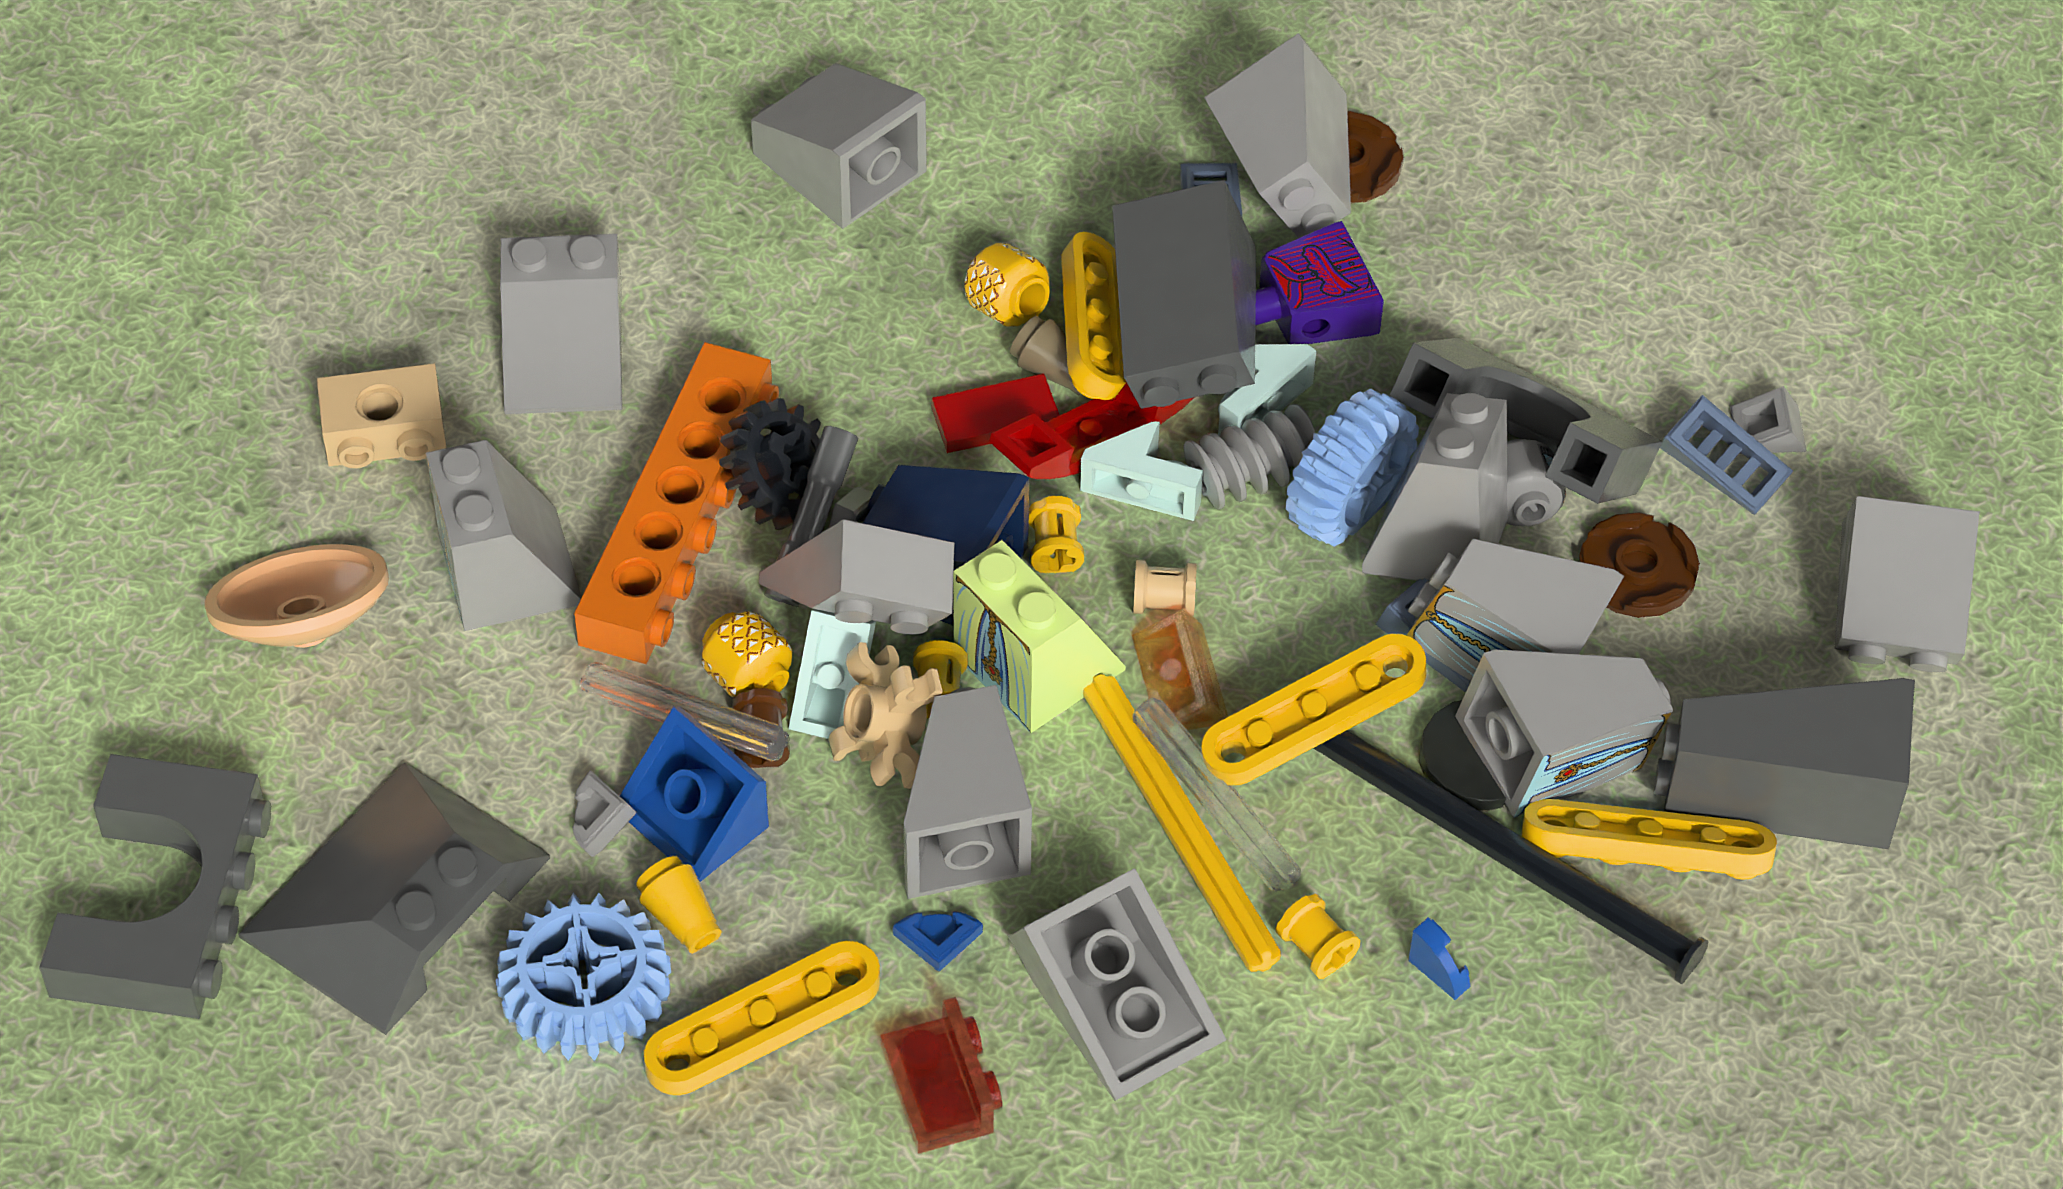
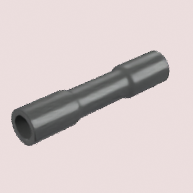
(824, 480)

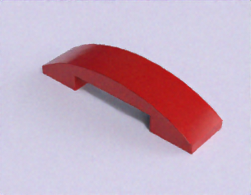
(1056, 446)

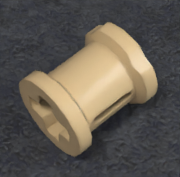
(1164, 587)

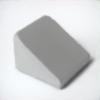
(1772, 421)

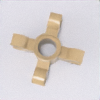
(884, 714)

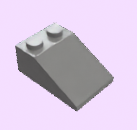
(561, 323)
(869, 576)
(1119, 984)

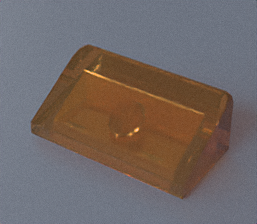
(1181, 670)

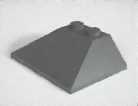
(390, 895)

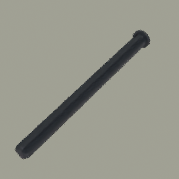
(1517, 853)

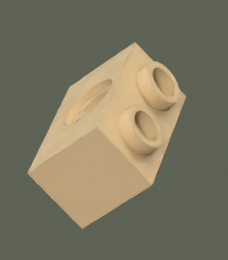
(381, 415)

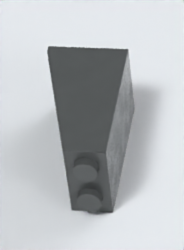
(1185, 294)
(1795, 759)

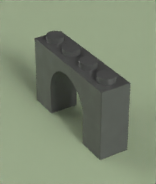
(1591, 448)
(171, 959)

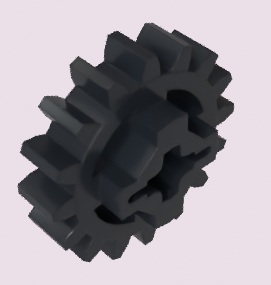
(772, 464)

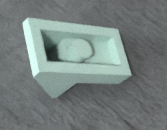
(1280, 377)
(1130, 473)
(824, 673)

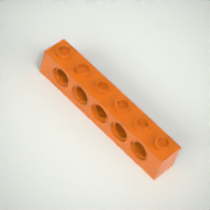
(671, 509)

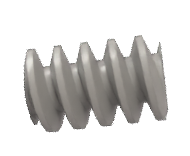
(1250, 454)

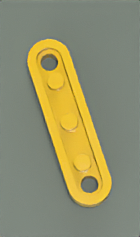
(1092, 316)
(1314, 709)
(1650, 837)
(761, 1017)

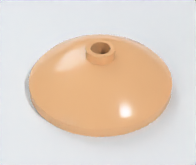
(297, 594)

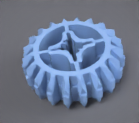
(1351, 466)
(535, 978)

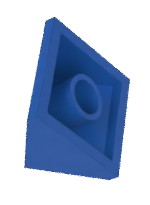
(695, 796)

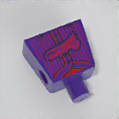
(1319, 289)

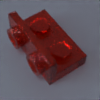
(942, 1079)

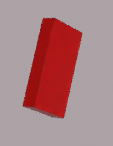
(973, 414)

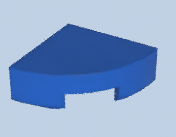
(938, 936)
(1434, 961)

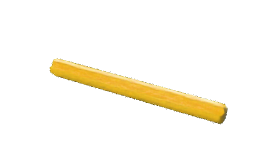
(1183, 826)

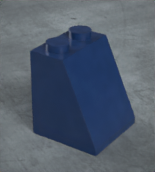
(955, 506)

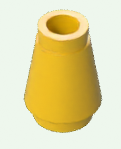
(678, 902)

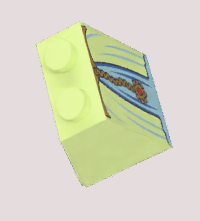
(1024, 637)

